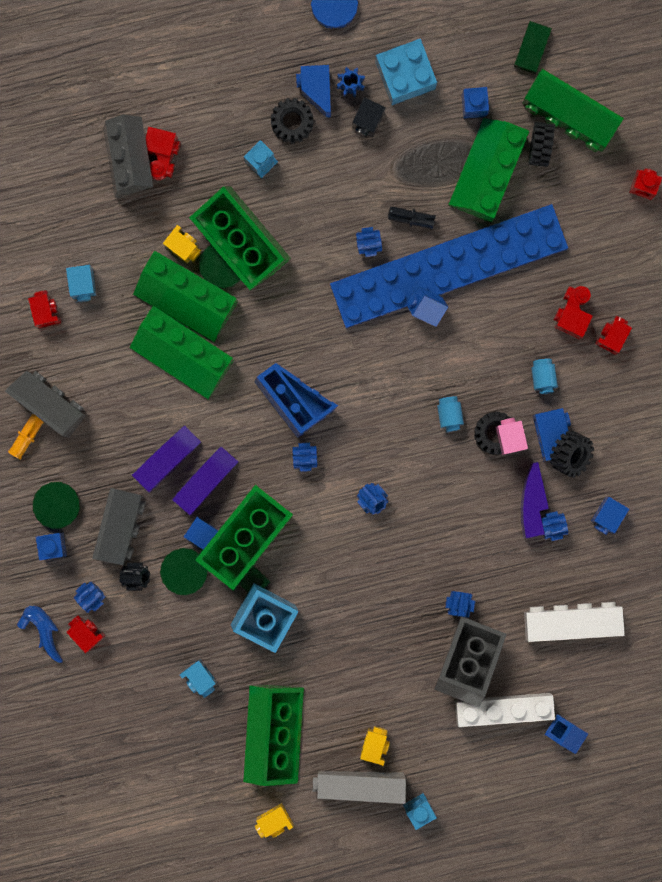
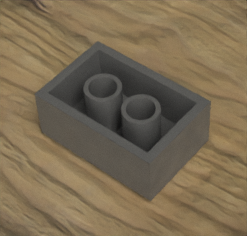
(470, 661)

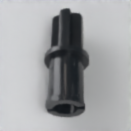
(411, 217)

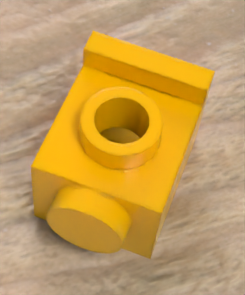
(182, 245)
(375, 745)
(273, 822)

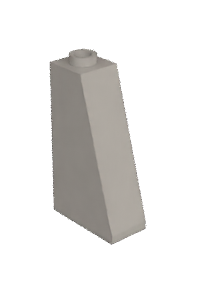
(361, 786)

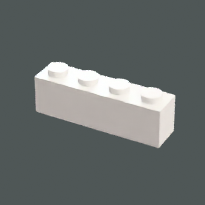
(574, 623)
(506, 710)

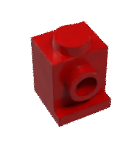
(645, 183)
(43, 309)
(614, 335)
(84, 633)

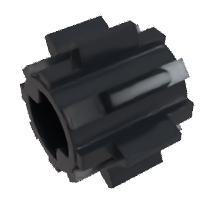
(134, 576)

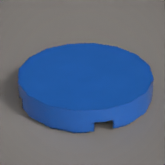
(334, 12)

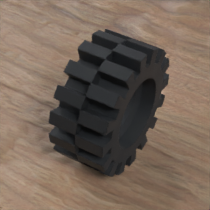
(288, 107)
(541, 144)
(481, 432)
(572, 454)

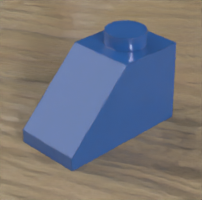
(316, 87)
(549, 428)

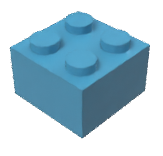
(406, 71)
(264, 618)

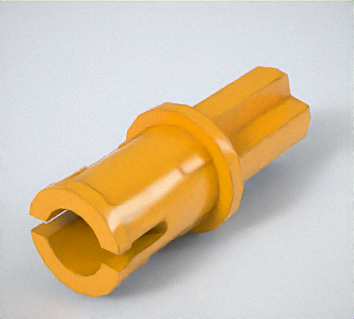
(26, 436)

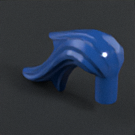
(45, 627)

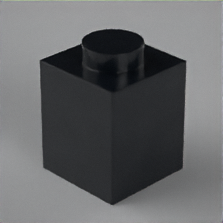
(368, 118)

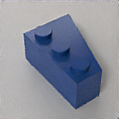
(293, 400)

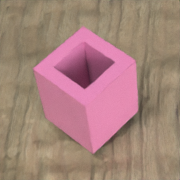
(511, 436)

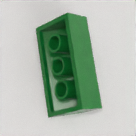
(572, 111)
(488, 168)
(239, 237)
(184, 296)
(181, 352)
(244, 537)
(273, 735)

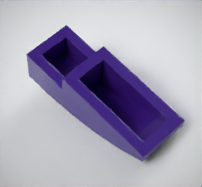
(166, 459)
(205, 481)
(533, 502)

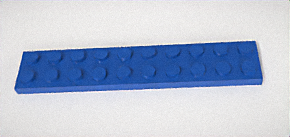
(449, 265)

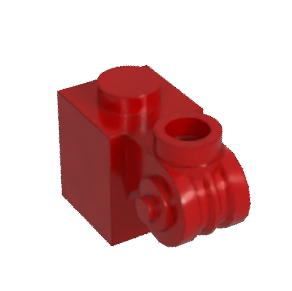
(163, 146)
(571, 318)

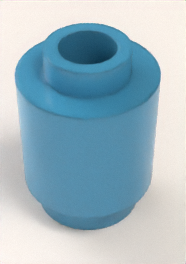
(544, 376)
(450, 413)

